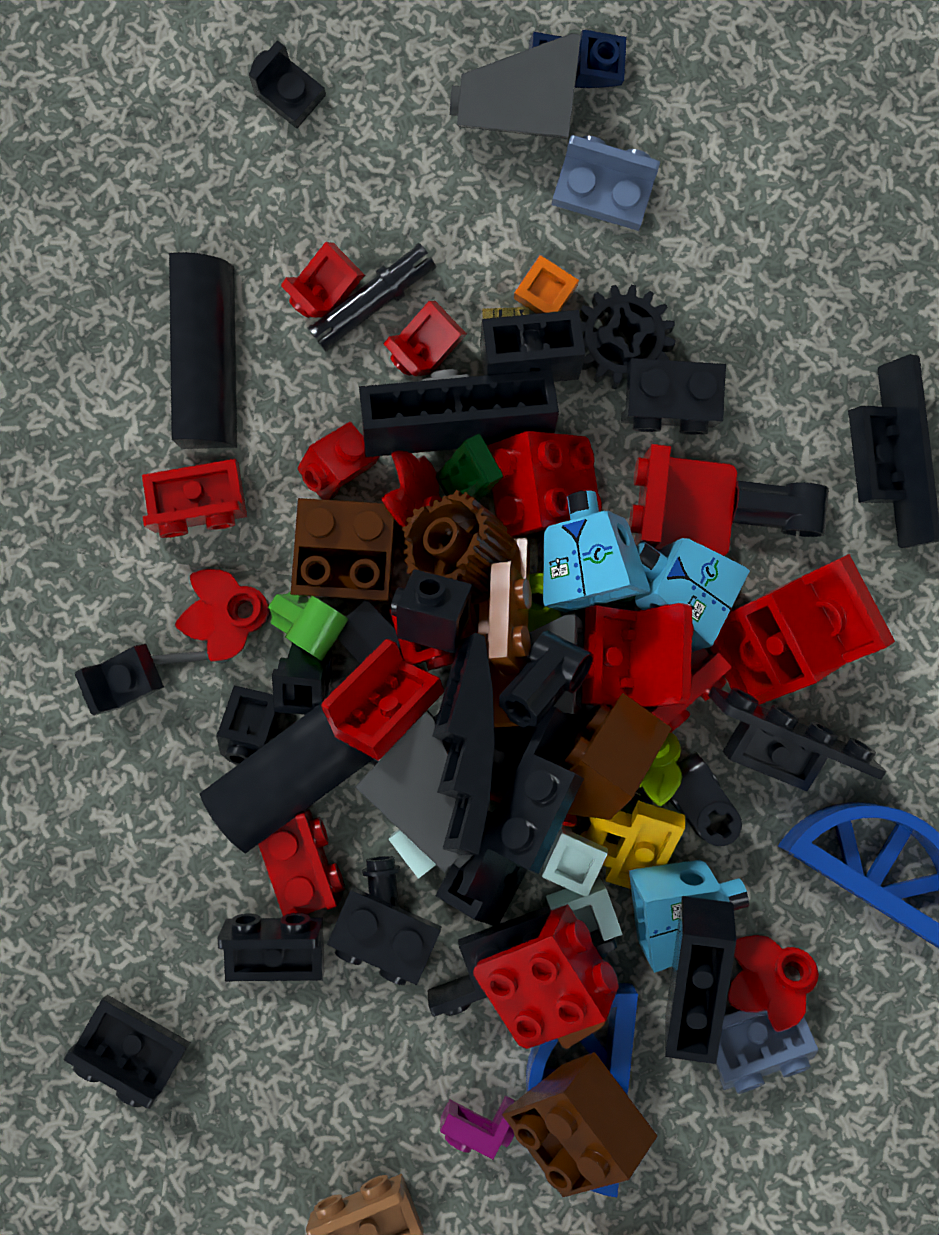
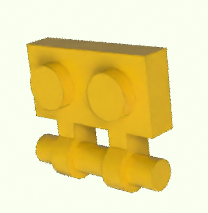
(645, 839)

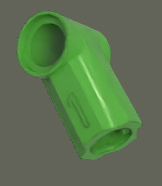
(307, 622)

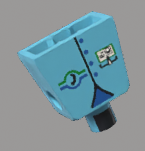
(590, 558)
(695, 577)
(658, 901)

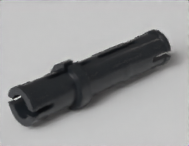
(370, 298)

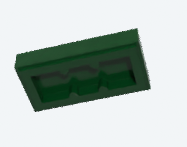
(470, 470)

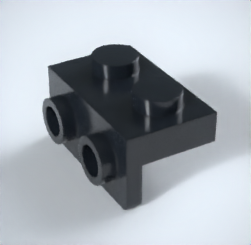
(674, 395)
(383, 937)
(272, 948)
(127, 1053)

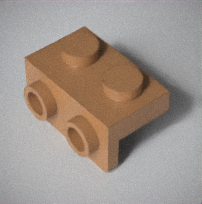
(377, 1209)

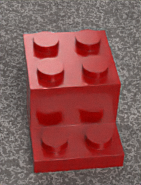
(801, 632)

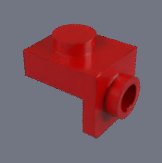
(323, 282)
(425, 341)
(335, 461)

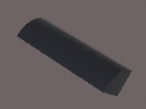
(202, 351)
(449, 411)
(280, 780)

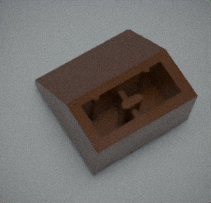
(343, 550)
(613, 756)
(581, 1127)

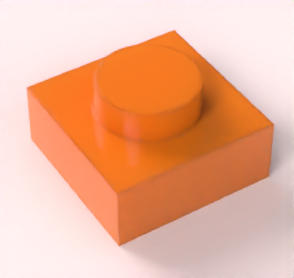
(545, 287)

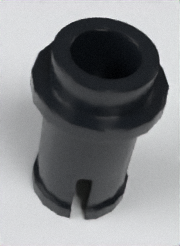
(382, 878)

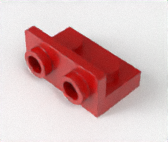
(300, 866)

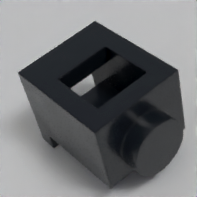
(301, 681)

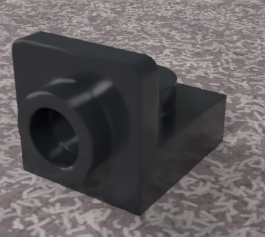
(285, 85)
(119, 680)
(246, 724)

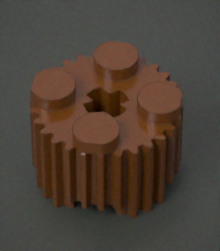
(458, 542)

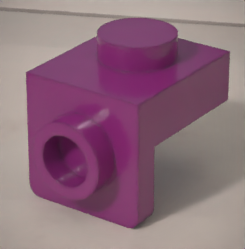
(470, 1131)

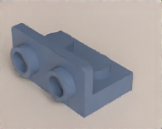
(605, 181)
(754, 1049)

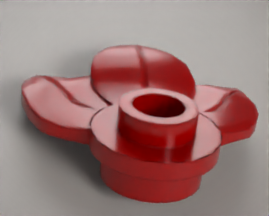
(416, 488)
(216, 613)
(764, 983)

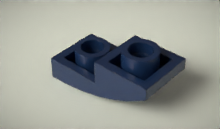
(599, 59)

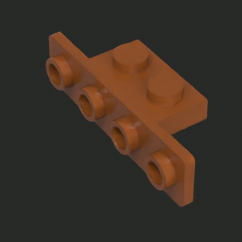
(505, 623)

